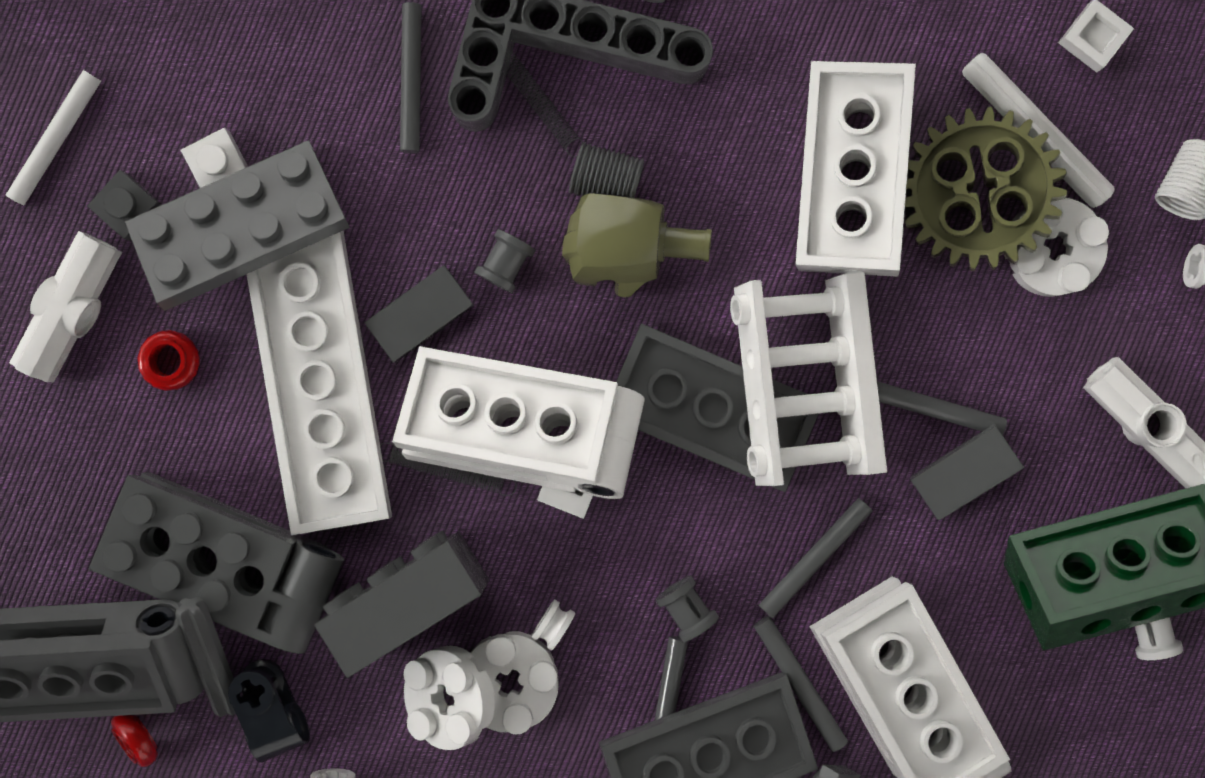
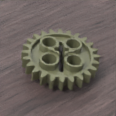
(1028, 181)

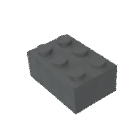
(401, 601)

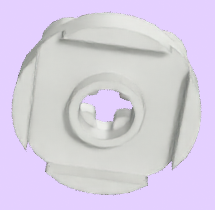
(1084, 258)
(538, 676)
(424, 699)

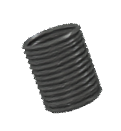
(605, 172)

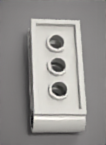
(587, 457)
(918, 658)

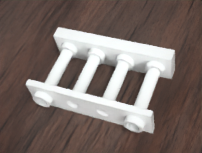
(856, 390)

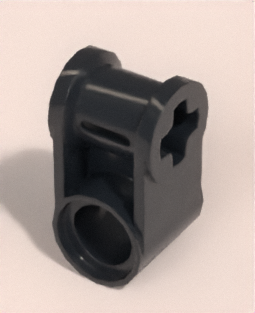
(269, 718)

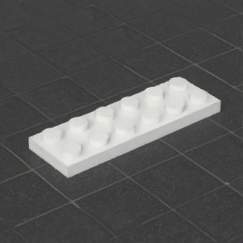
(319, 389)

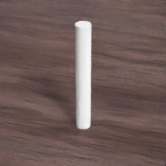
(53, 138)

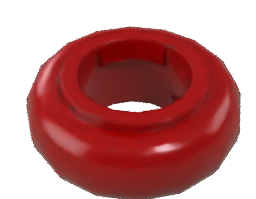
(148, 360)
(134, 739)

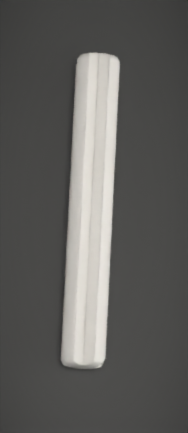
(1007, 96)

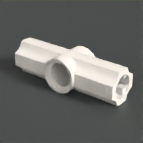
(65, 307)
(1132, 405)

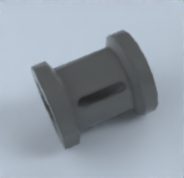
(505, 261)
(687, 608)

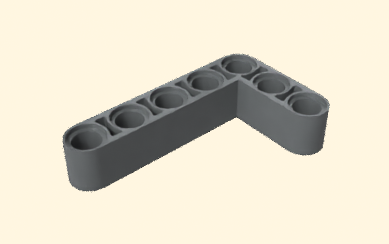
(565, 39)

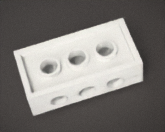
(830, 143)

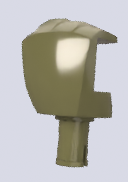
(626, 242)

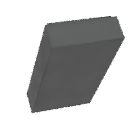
(419, 314)
(966, 472)

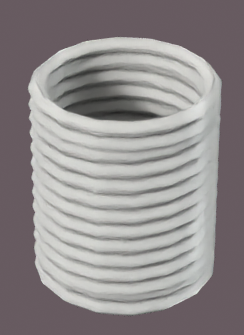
(1184, 184)

